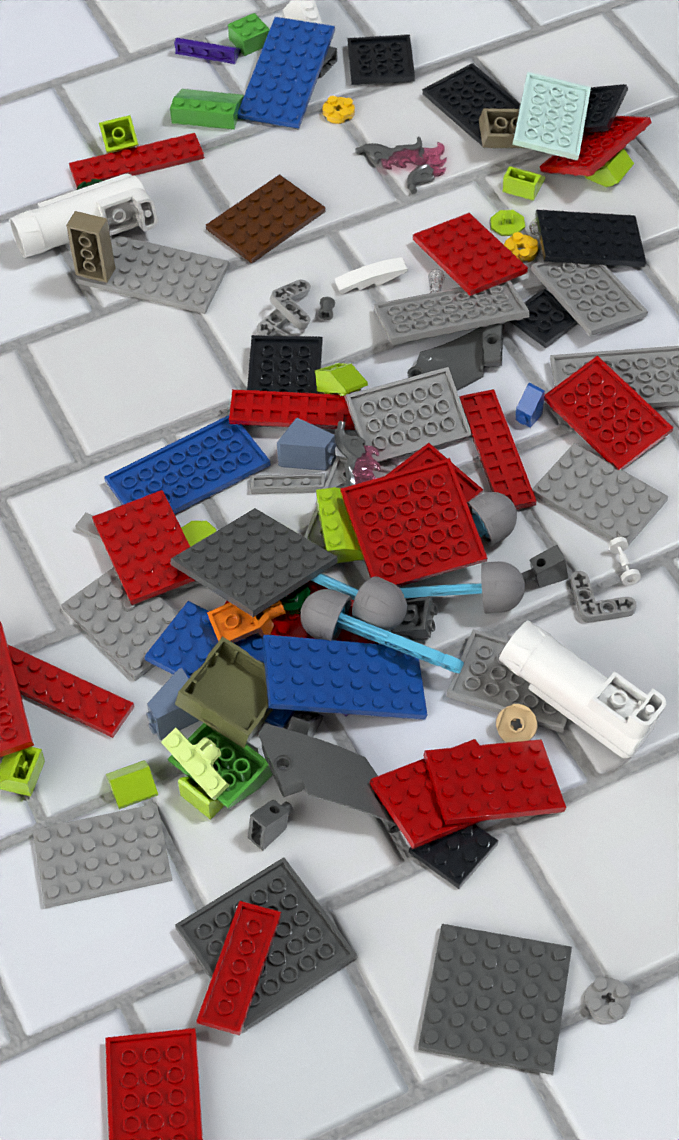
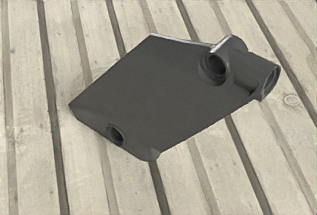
(464, 355)
(322, 771)

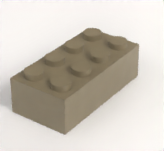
(498, 127)
(91, 246)

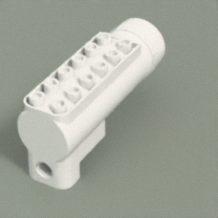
(117, 199)
(602, 706)

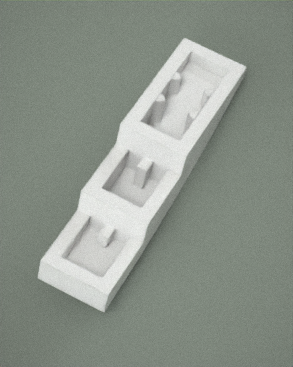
(373, 273)

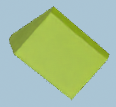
(132, 784)
(198, 797)

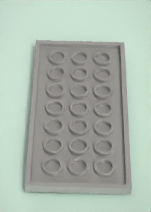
(162, 274)
(448, 312)
(646, 370)

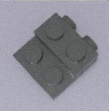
(418, 619)

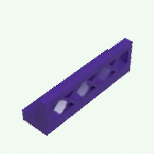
(206, 50)

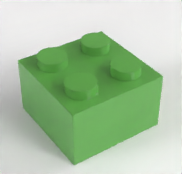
(248, 33)

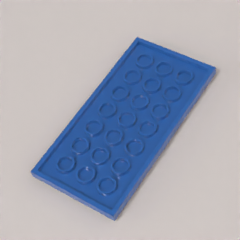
(286, 72)
(192, 466)
(189, 642)
(342, 678)

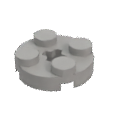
(607, 987)

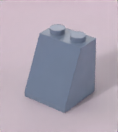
(306, 447)
(162, 711)

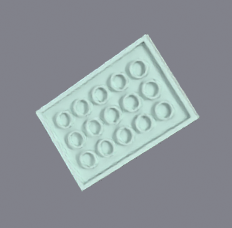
(552, 116)

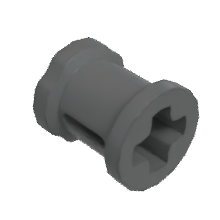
(327, 305)

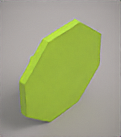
(507, 222)
(197, 531)

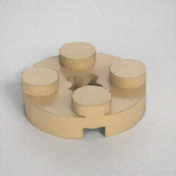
(512, 713)

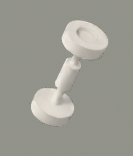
(630, 576)

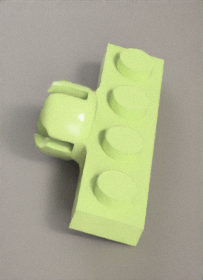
(197, 761)

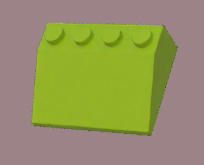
(336, 526)

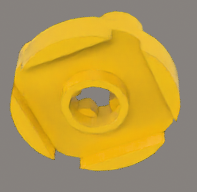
(334, 103)
(520, 240)

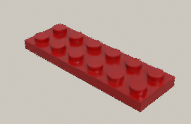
(239, 968)

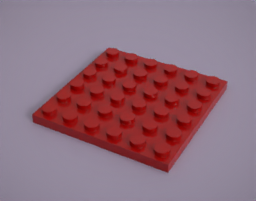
(414, 524)

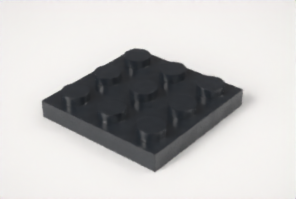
(546, 319)
(456, 854)

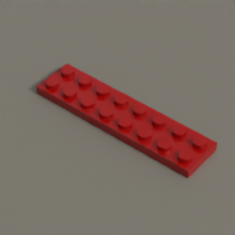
(138, 159)
(282, 408)
(497, 448)
(69, 694)

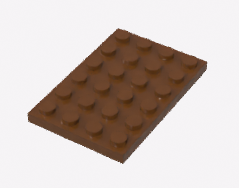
(265, 218)

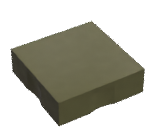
(228, 693)

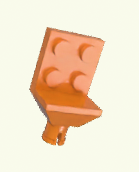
(236, 624)

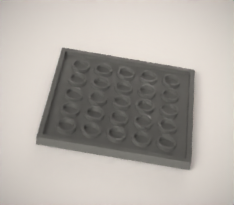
(254, 561)
(303, 949)
(496, 999)

